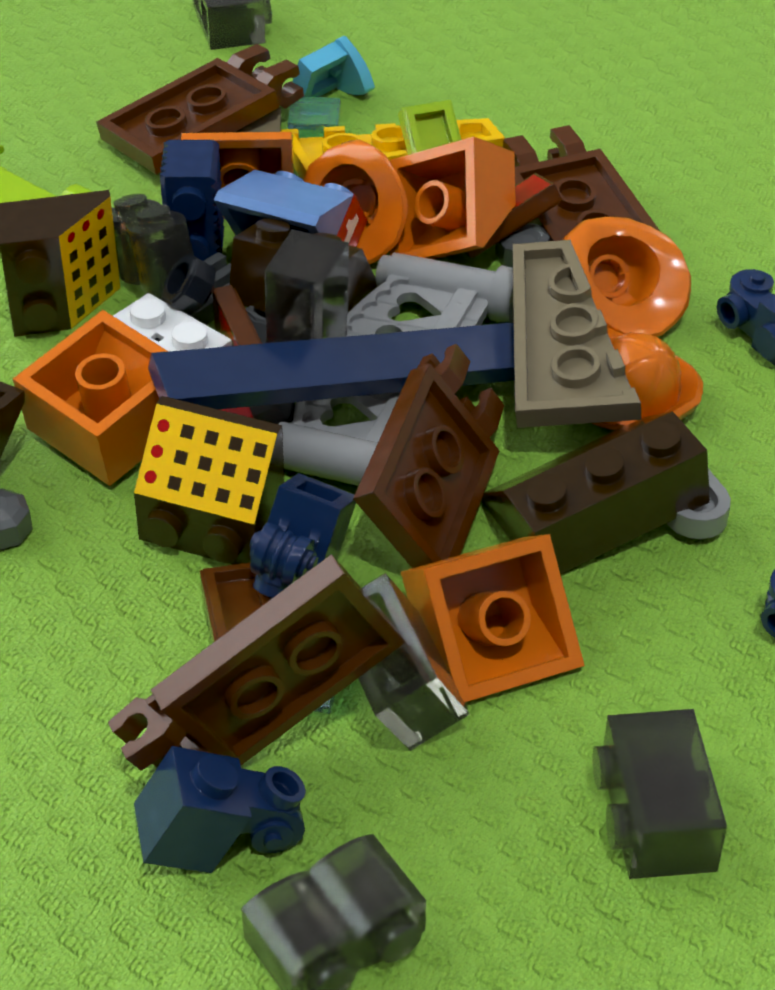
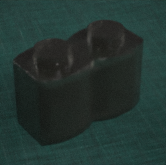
(148, 241)
(335, 918)

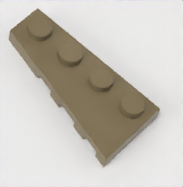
(563, 344)

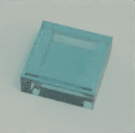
(313, 114)

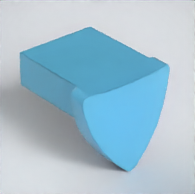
(334, 67)

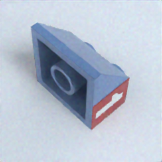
(291, 200)

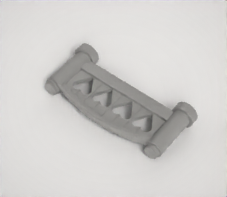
(455, 297)

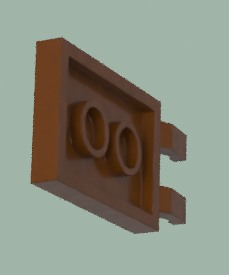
(207, 100)
(583, 178)
(431, 462)
(263, 672)

